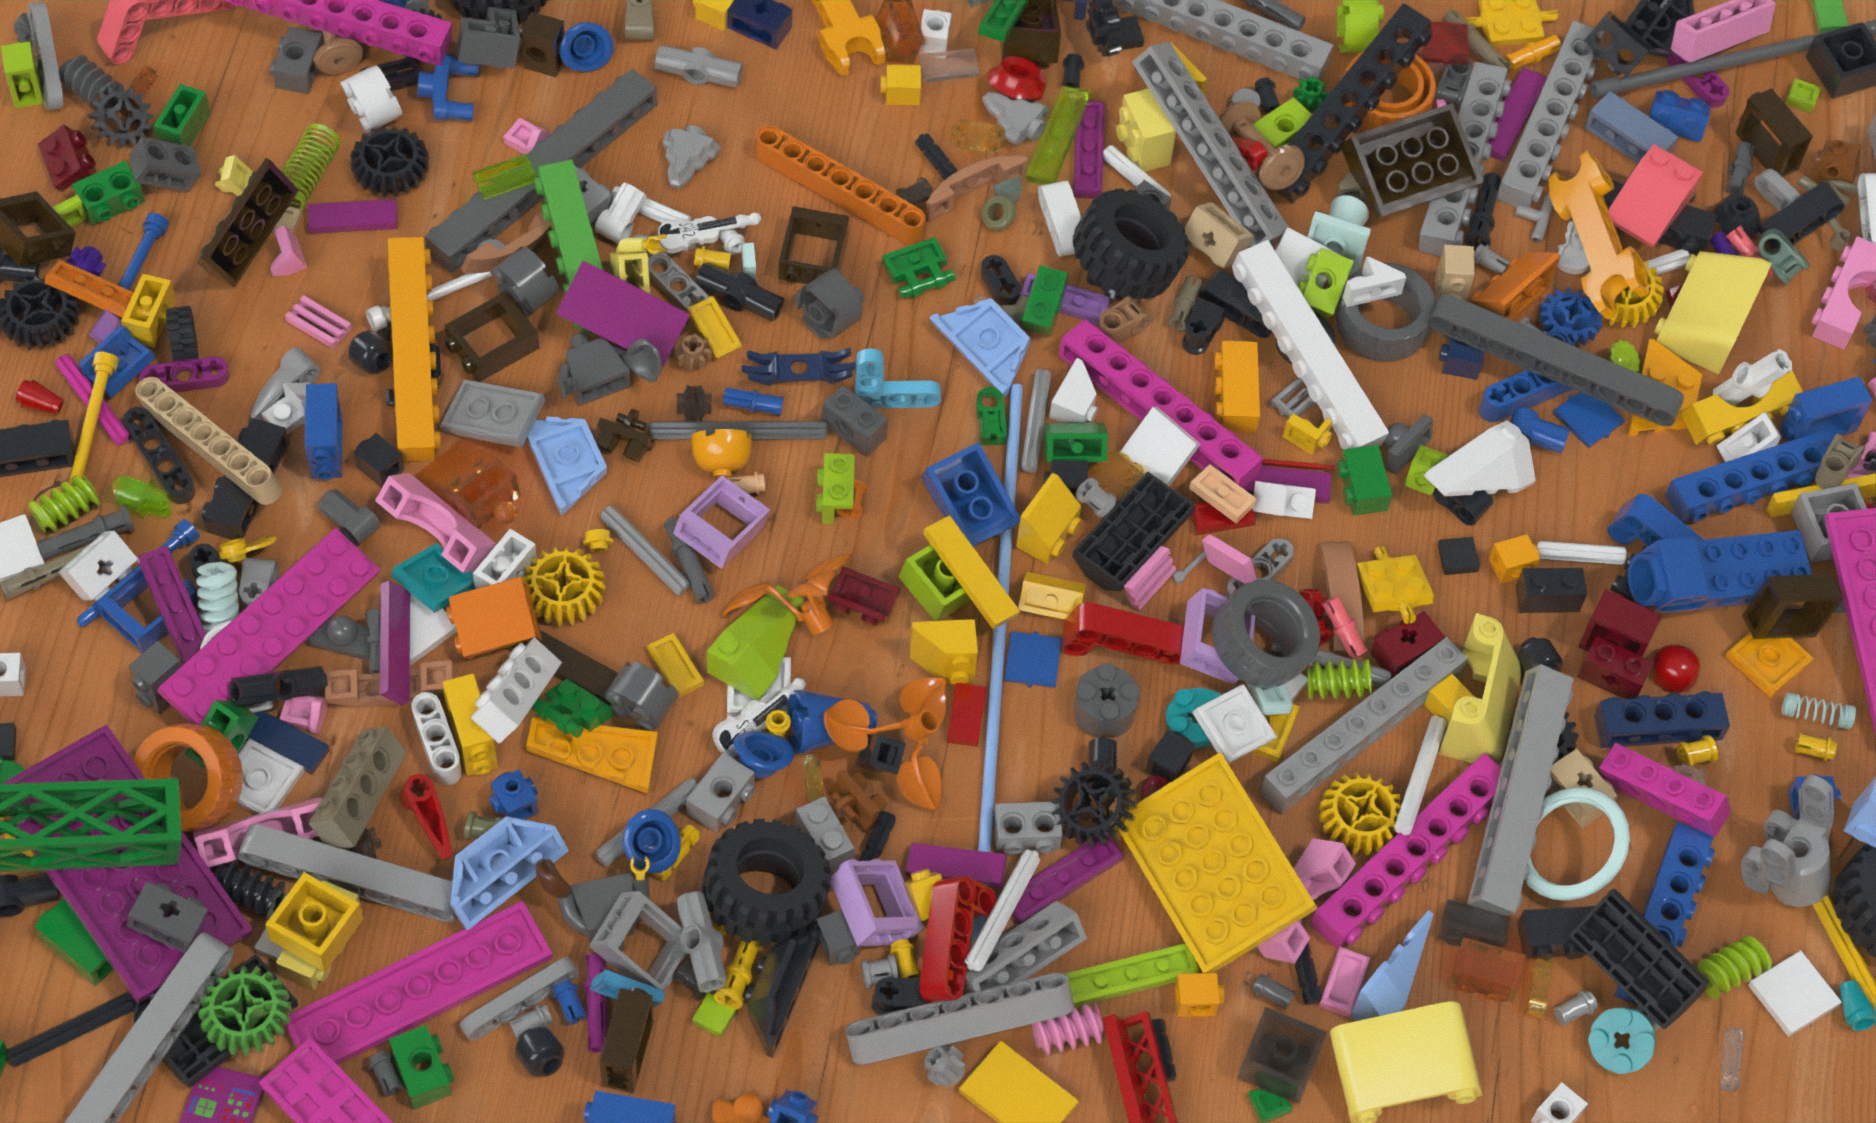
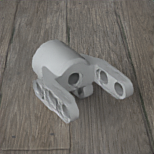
(1795, 851)

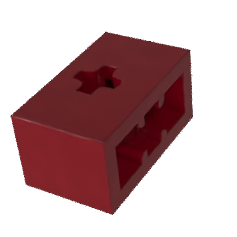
(1405, 643)
(1615, 669)

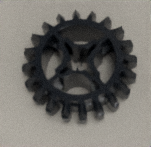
(385, 152)
(40, 321)
(1105, 798)

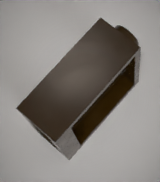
(1784, 125)
(804, 222)
(31, 250)
(482, 367)
(1767, 612)
(627, 1040)

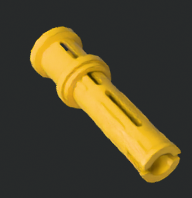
(738, 976)

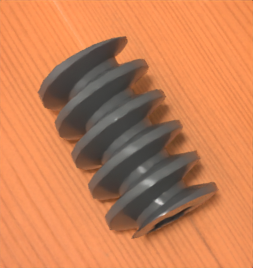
(86, 79)

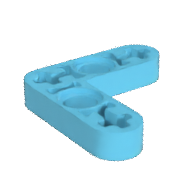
(884, 394)

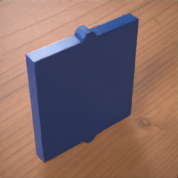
(1588, 418)
(1033, 659)

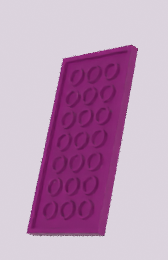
(106, 895)

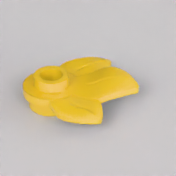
(236, 549)

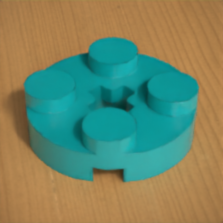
(1180, 712)
(1603, 1040)

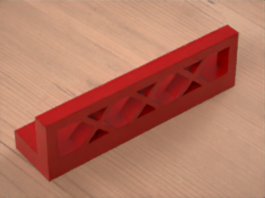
(1127, 1071)

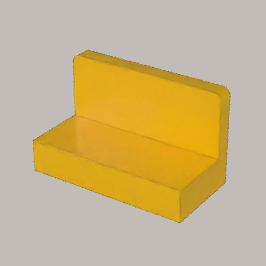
(1050, 595)

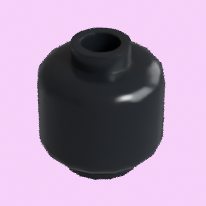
(370, 352)
(1538, 652)
(539, 1051)

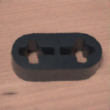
(1005, 278)

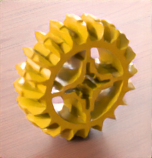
(1643, 310)
(578, 595)
(1350, 799)

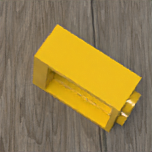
(474, 743)

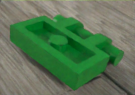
(917, 260)
(572, 709)

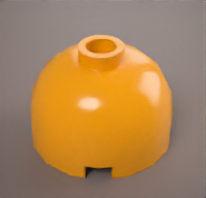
(722, 451)

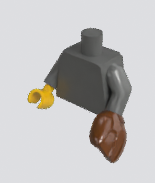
(590, 902)

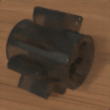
(694, 403)
(369, 844)

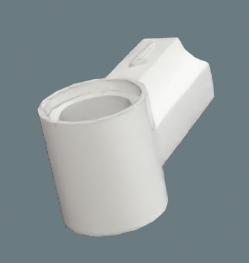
(617, 221)

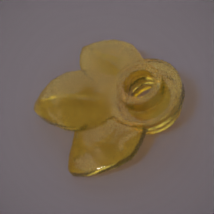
(1113, 474)

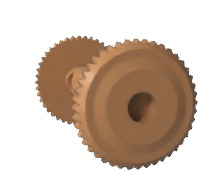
(337, 54)
(1281, 165)

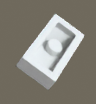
(1377, 283)
(290, 410)
(1751, 438)
(1284, 499)

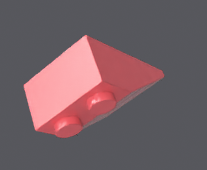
(1654, 195)

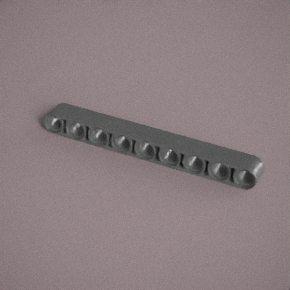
(1556, 360)

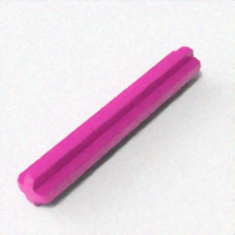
(84, 387)

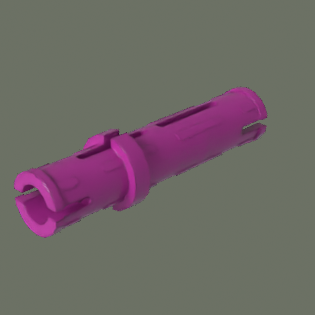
(597, 1005)

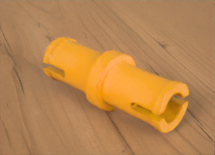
(1533, 52)

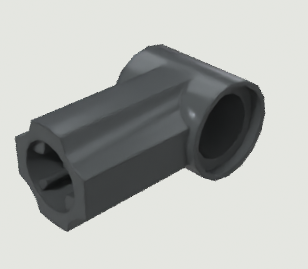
(352, 521)

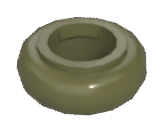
(1006, 220)

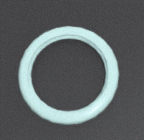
(1616, 859)

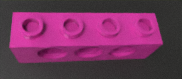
(1665, 790)

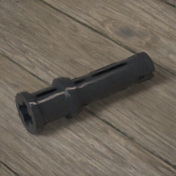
(1483, 221)

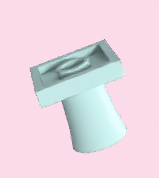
(1343, 229)

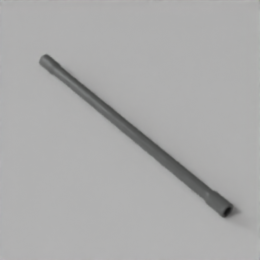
(1615, 85)

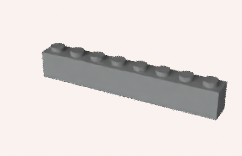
(1521, 791)

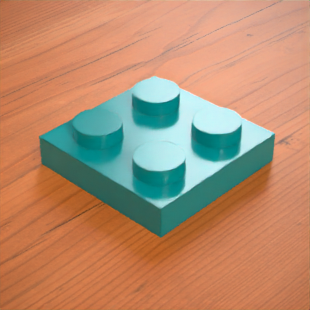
(432, 578)

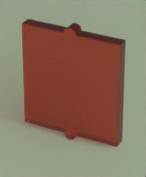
(1447, 44)

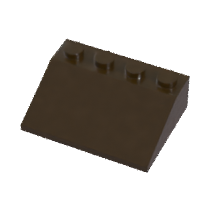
(1412, 160)
(248, 224)

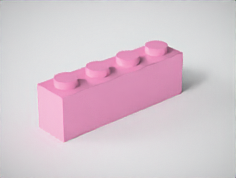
(1721, 27)

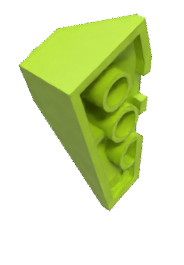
(754, 645)

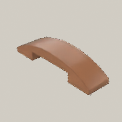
(972, 178)
(487, 256)
(1342, 580)
(351, 689)

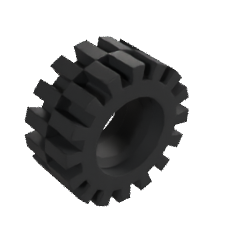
(182, 333)

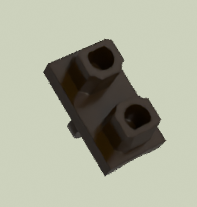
(612, 432)

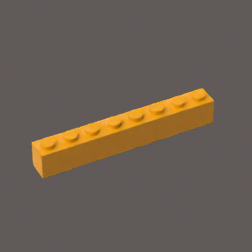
(411, 350)

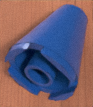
(807, 719)

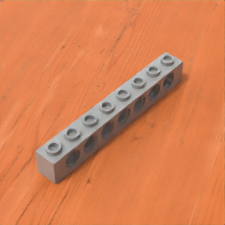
(1239, 33)
(1477, 116)
(1549, 120)
(1209, 143)
(1361, 727)

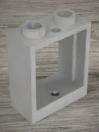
(615, 928)

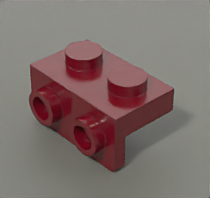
(66, 157)
(864, 595)

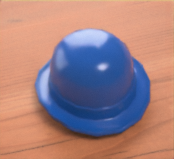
(586, 47)
(763, 752)
(652, 835)

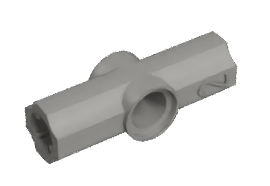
(698, 66)
(701, 941)

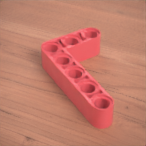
(126, 19)

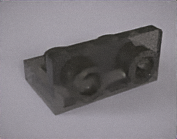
(1472, 923)

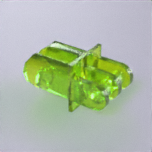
(141, 497)

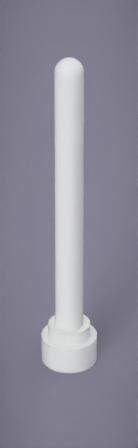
(380, 316)

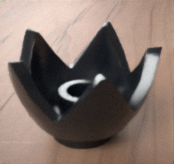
(1731, 218)

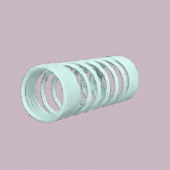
(1847, 713)

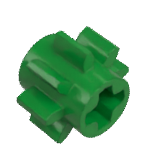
(1310, 93)

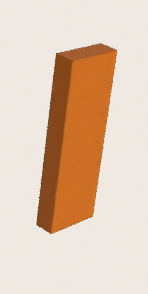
(89, 287)

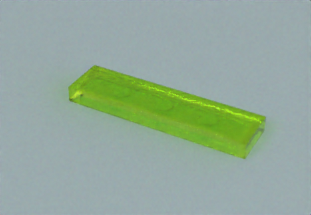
(1058, 135)

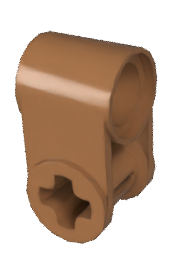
(1124, 320)

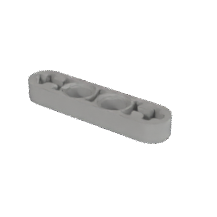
(45, 55)
(670, 276)
(517, 999)

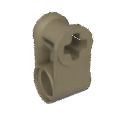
(639, 20)
(1838, 462)

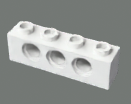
(515, 689)

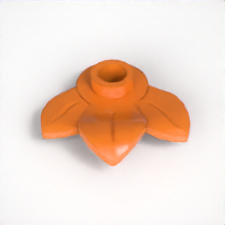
(746, 1109)

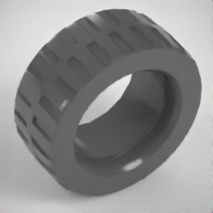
(1386, 343)
(1288, 615)

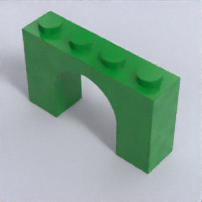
(70, 940)

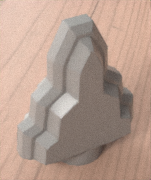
(1017, 117)
(687, 152)

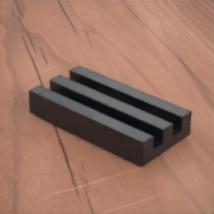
(400, 79)

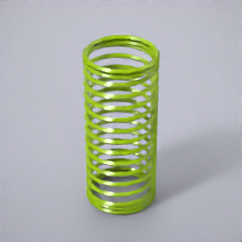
(318, 147)

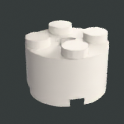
(371, 98)

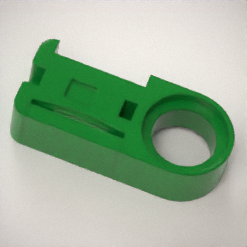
(991, 419)

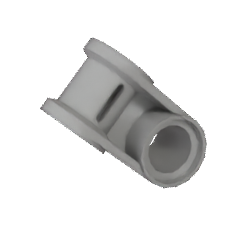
(256, 578)

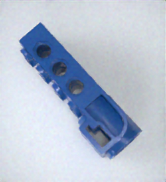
(1713, 572)

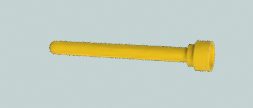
(104, 366)

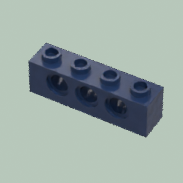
(1650, 730)

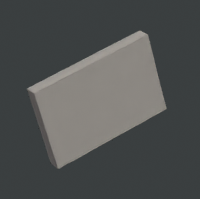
(492, 413)

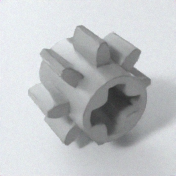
(944, 1065)

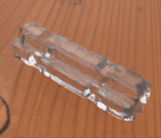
(1732, 1059)

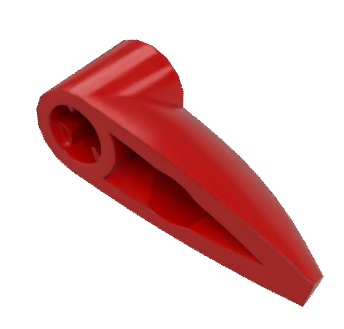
(427, 812)

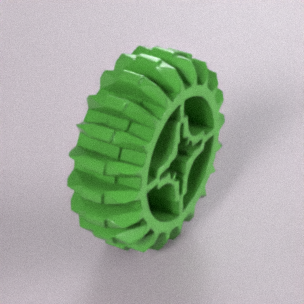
(218, 1009)

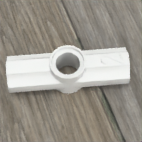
(1754, 378)

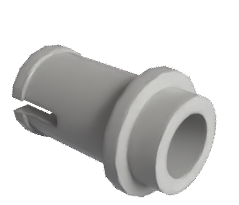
(1490, 259)
(1578, 1006)
(536, 1018)

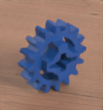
(1557, 310)

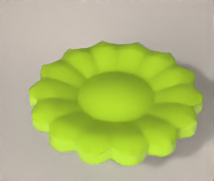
(1624, 355)

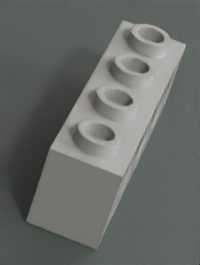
(1028, 948)

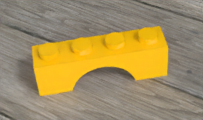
(1714, 417)

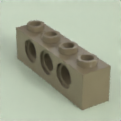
(357, 788)

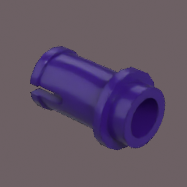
(1722, 244)

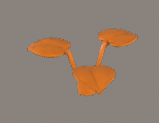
(813, 610)
(925, 702)

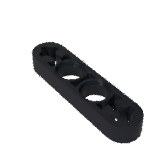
(160, 454)

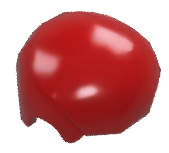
(1676, 668)

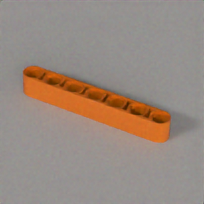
(840, 184)

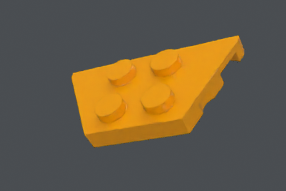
(1670, 370)

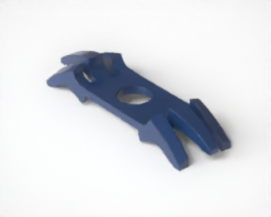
(820, 367)

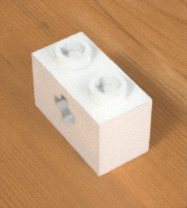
(505, 560)
(81, 571)

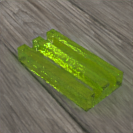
(506, 180)

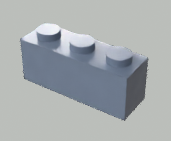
(1628, 128)

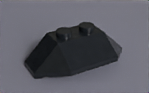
(1657, 22)
(779, 986)

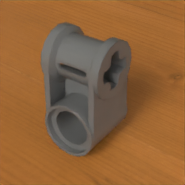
(1454, 83)

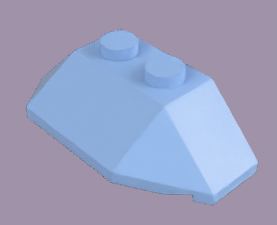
(500, 865)

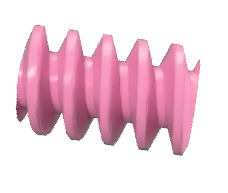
(1069, 1029)

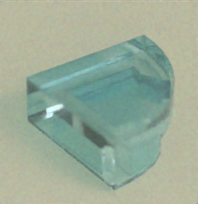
(1011, 189)

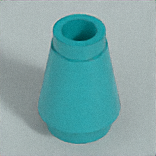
(1857, 1008)

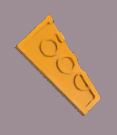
(606, 751)

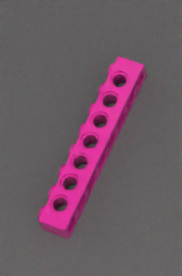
(367, 22)
(1140, 389)
(1341, 928)

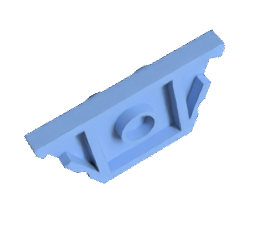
(986, 340)
(566, 458)

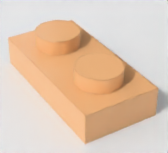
(1223, 493)

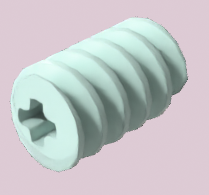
(217, 594)

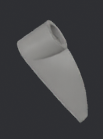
(295, 368)

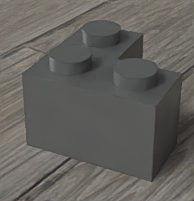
(490, 40)

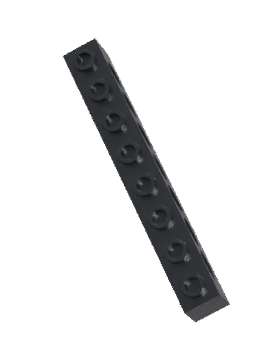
(1403, 24)

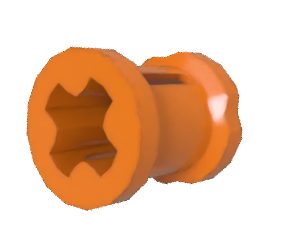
(857, 509)

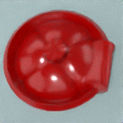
(1018, 79)

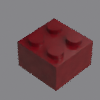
(1621, 623)

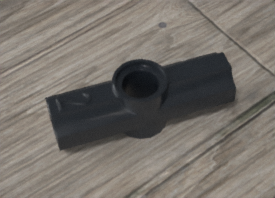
(739, 291)
(263, 686)
(24, 892)

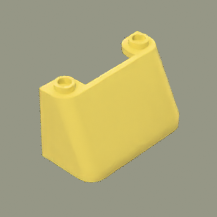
(1712, 307)
(1484, 723)
(1405, 1059)

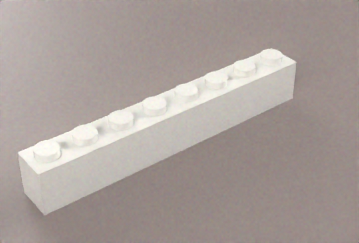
(1308, 347)

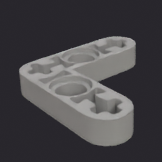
(1263, 560)

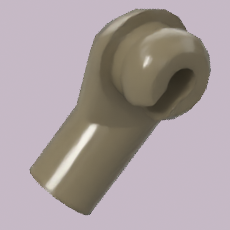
(1016, 311)

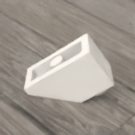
(1075, 397)

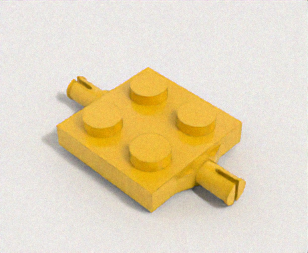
(1511, 21)
(1395, 584)

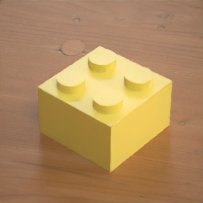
(1145, 131)

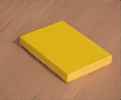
(1015, 1090)

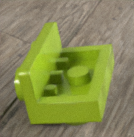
(837, 484)

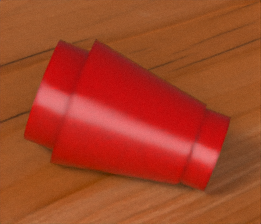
(39, 398)

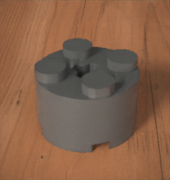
(525, 280)
(830, 304)
(641, 696)
(1106, 701)

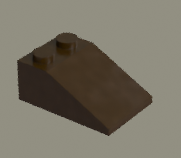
(1035, 34)

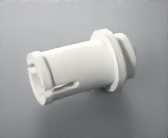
(732, 241)

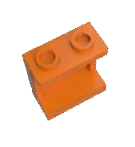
(493, 617)

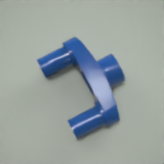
(436, 86)

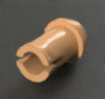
(750, 483)

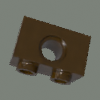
(541, 44)

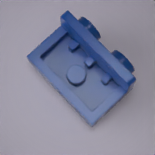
(1680, 115)
(132, 359)

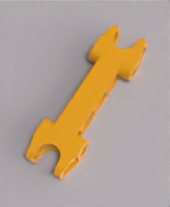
(847, 34)
(1610, 265)

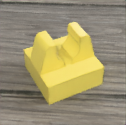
(233, 176)

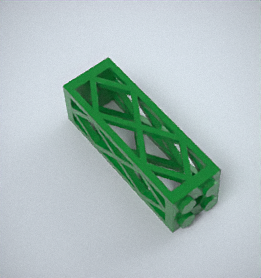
(76, 802)

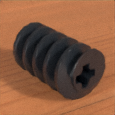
(250, 890)

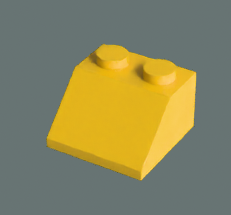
(1049, 521)
(946, 649)

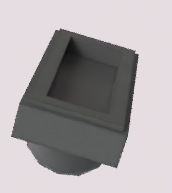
(1405, 441)
(342, 637)

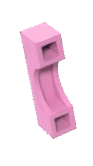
(1839, 317)
(414, 502)
(224, 841)
(1321, 869)

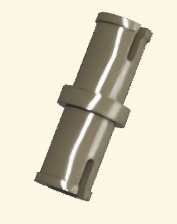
(1185, 302)

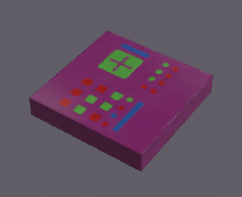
(224, 1098)

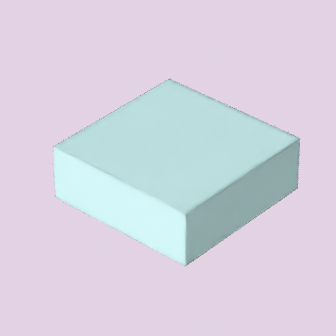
(748, 259)

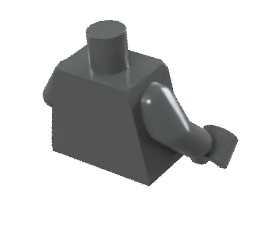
(603, 369)

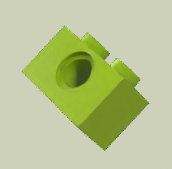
(22, 74)
(1283, 123)
(1335, 270)

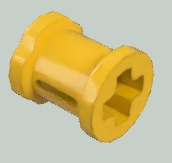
(1698, 751)

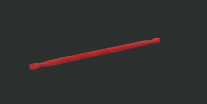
(1297, 464)

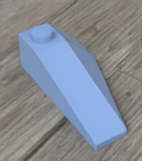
(1391, 983)

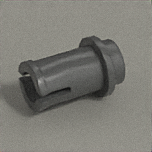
(1273, 991)
(385, 1072)

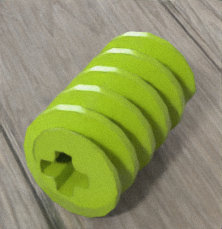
(64, 503)
(1339, 679)
(1733, 965)

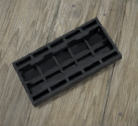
(1132, 532)
(1640, 959)
(192, 1054)

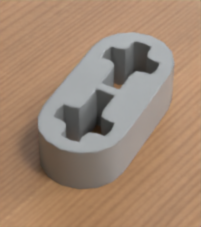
(1775, 189)

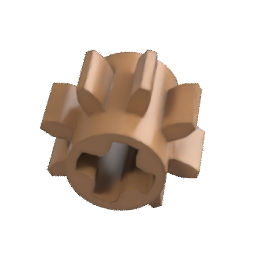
(693, 352)

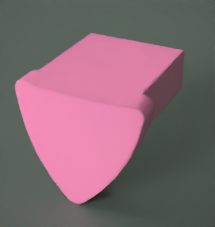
(524, 136)
(291, 258)
(305, 713)

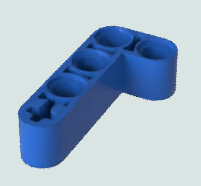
(1503, 397)
(1647, 521)

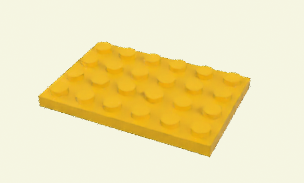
(1215, 865)

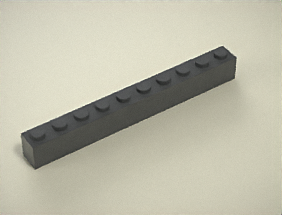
(578, 139)

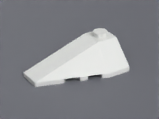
(1488, 463)

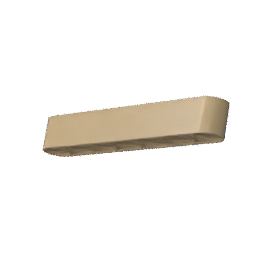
(209, 440)

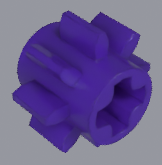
(87, 259)

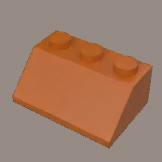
(1519, 286)

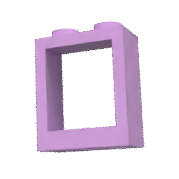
(709, 540)
(1200, 655)
(902, 916)

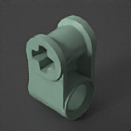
(1785, 260)

